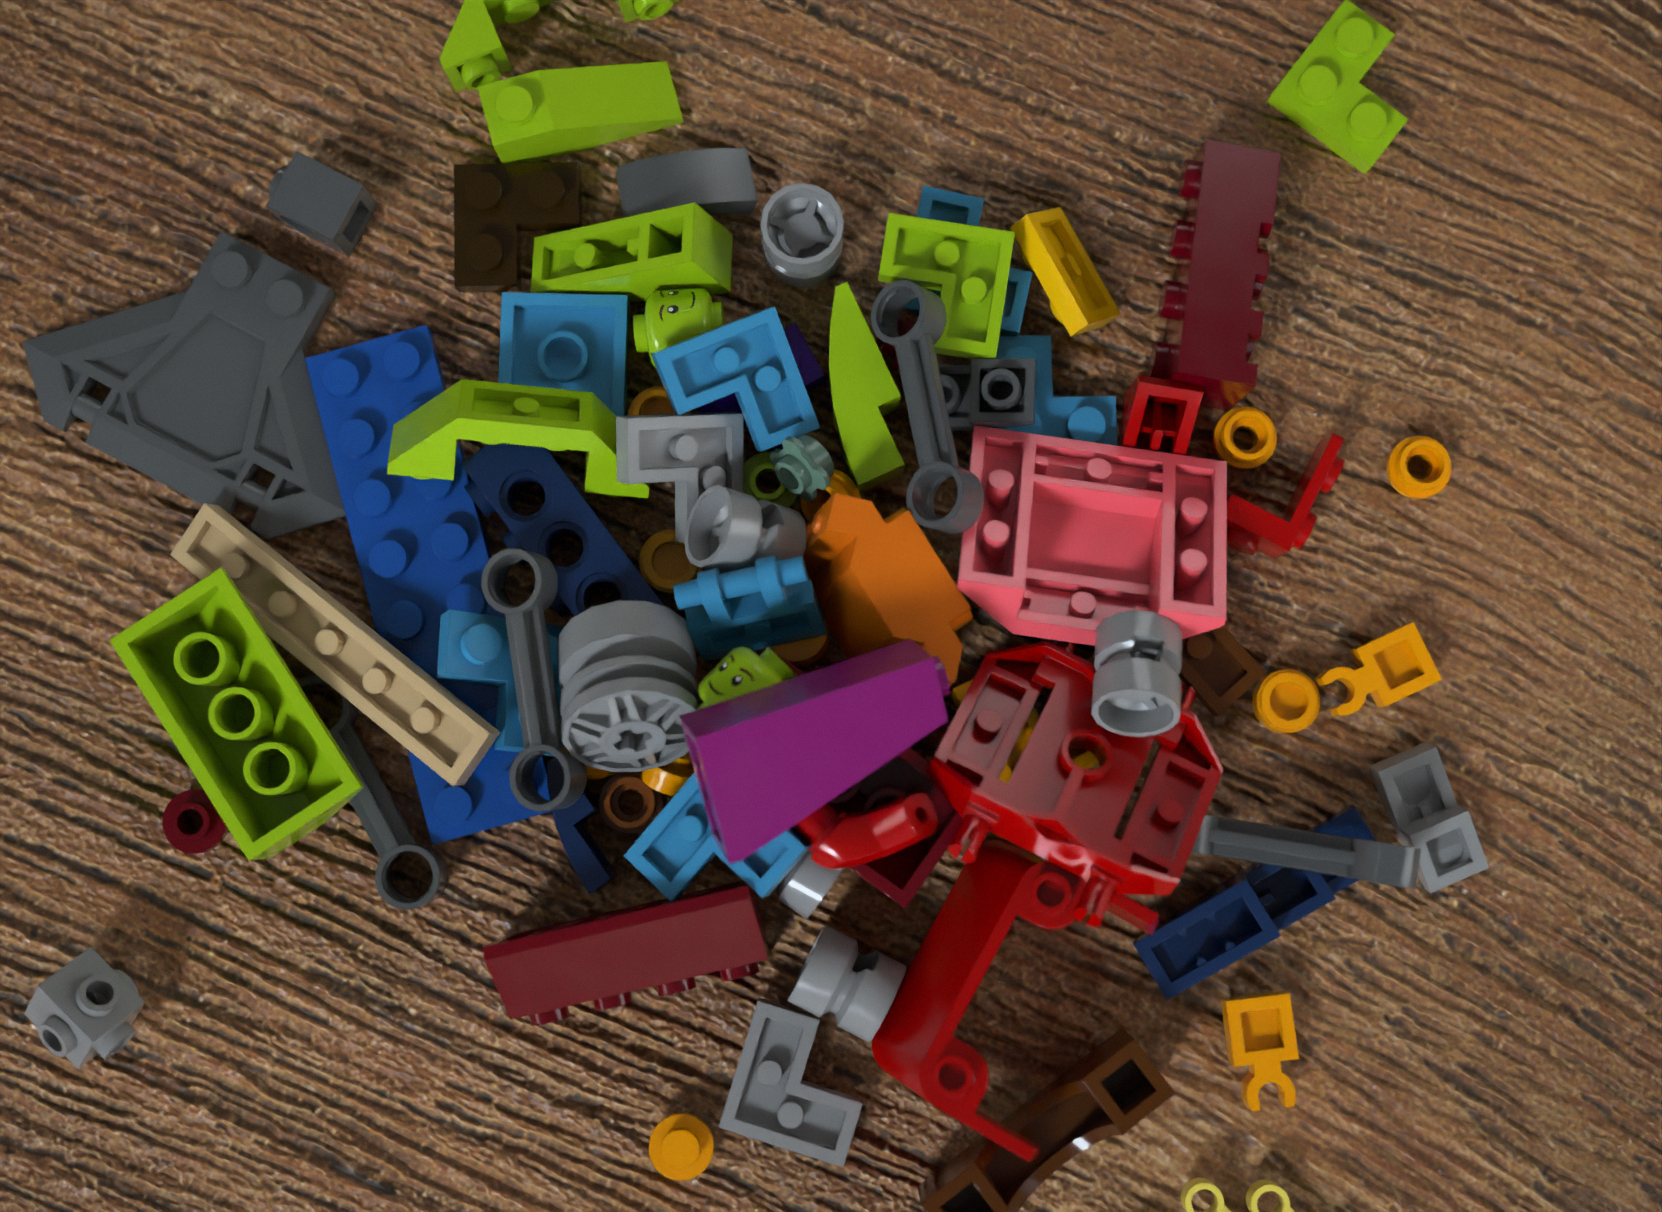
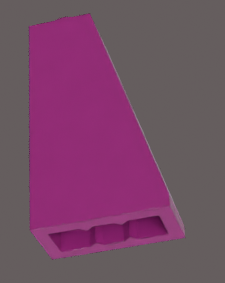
(807, 739)

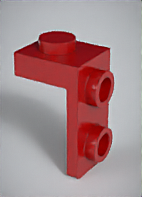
(1257, 529)

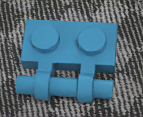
(751, 607)

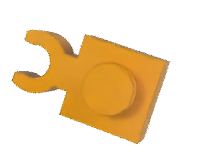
(1386, 668)
(1261, 1035)

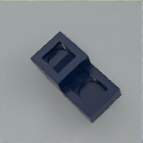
(581, 849)

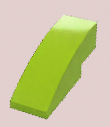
(861, 395)

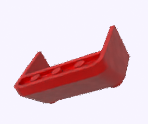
(918, 1029)

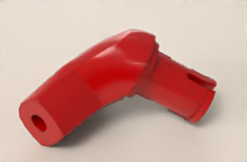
(867, 835)

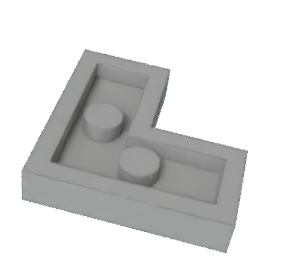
(681, 448)
(774, 1102)

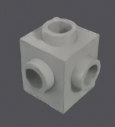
(85, 1009)

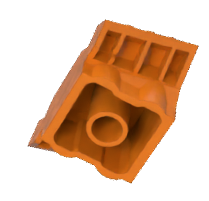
(882, 582)

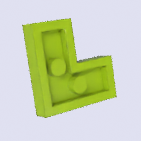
(1325, 90)
(965, 265)

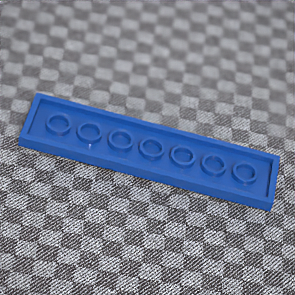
(416, 551)

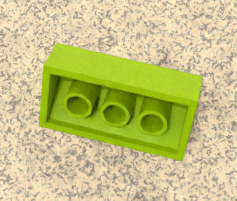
(238, 716)

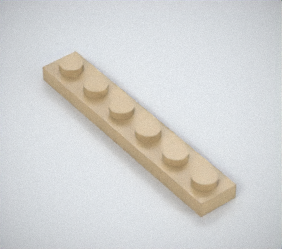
(340, 646)

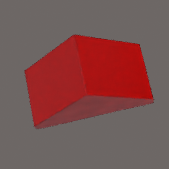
(1159, 415)

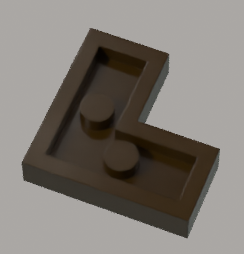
(498, 204)

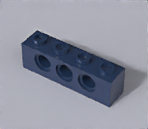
(497, 479)

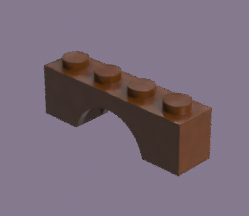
(1083, 1106)

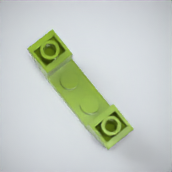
(475, 52)
(514, 414)

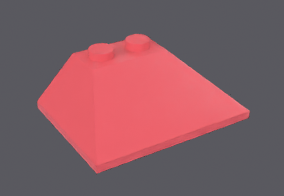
(1093, 534)

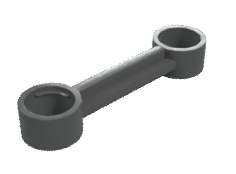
(926, 407)
(533, 679)
(379, 812)
(1309, 851)

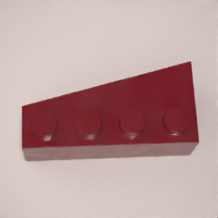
(1218, 272)

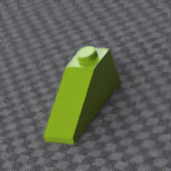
(577, 108)
(636, 255)

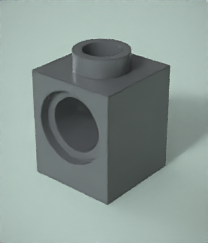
(321, 203)

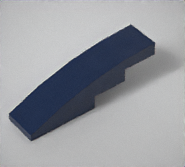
(1241, 914)

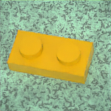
(1064, 271)

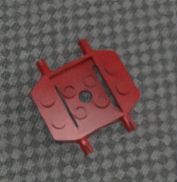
(1059, 806)

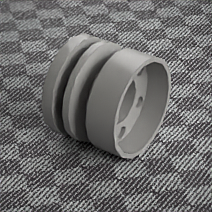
(625, 684)

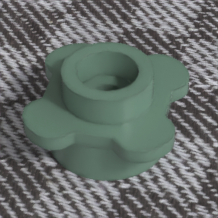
(803, 466)

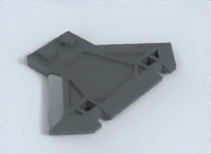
(206, 388)

